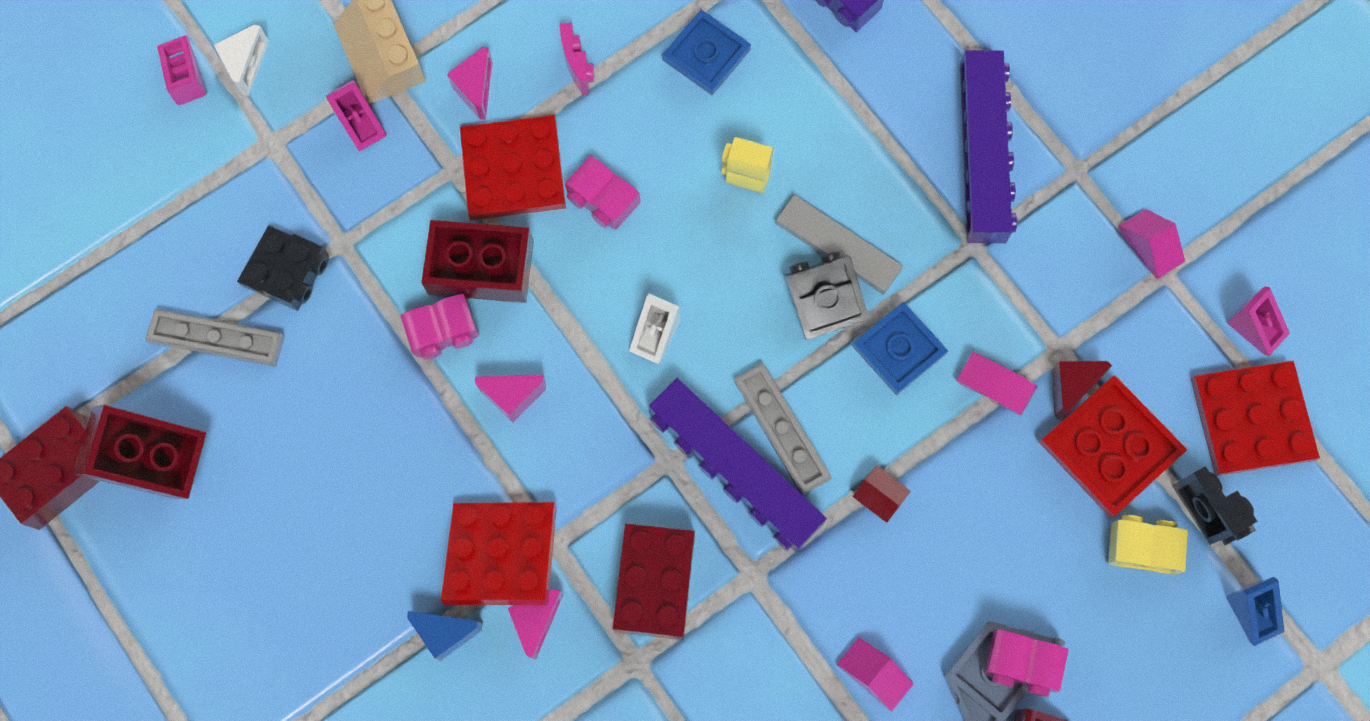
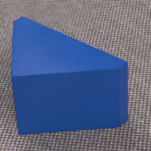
(1259, 610)
(443, 633)

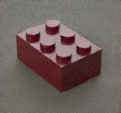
(478, 261)
(139, 452)
(39, 470)
(654, 581)

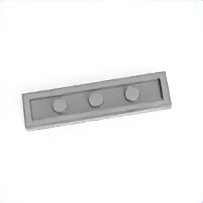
(829, 236)
(215, 337)
(782, 429)

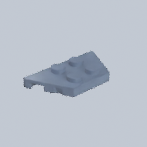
(973, 689)

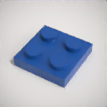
(706, 52)
(900, 348)

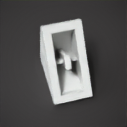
(243, 56)
(655, 328)

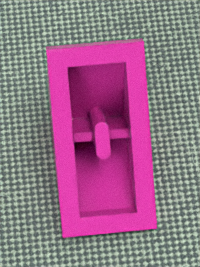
(472, 81)
(355, 115)
(1154, 241)
(1261, 322)
(511, 393)
(534, 621)
(875, 673)

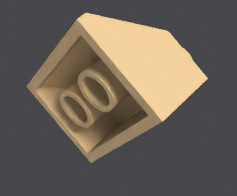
(378, 49)

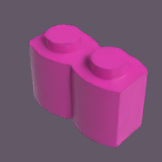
(602, 193)
(440, 326)
(1026, 662)

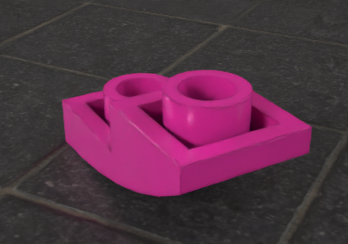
(576, 60)
(997, 383)

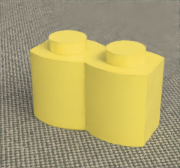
(747, 164)
(1148, 546)

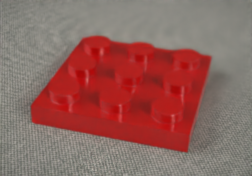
(512, 167)
(1254, 418)
(1113, 446)
(499, 554)

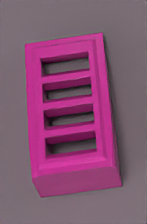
(187, 87)

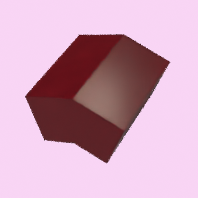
(881, 494)

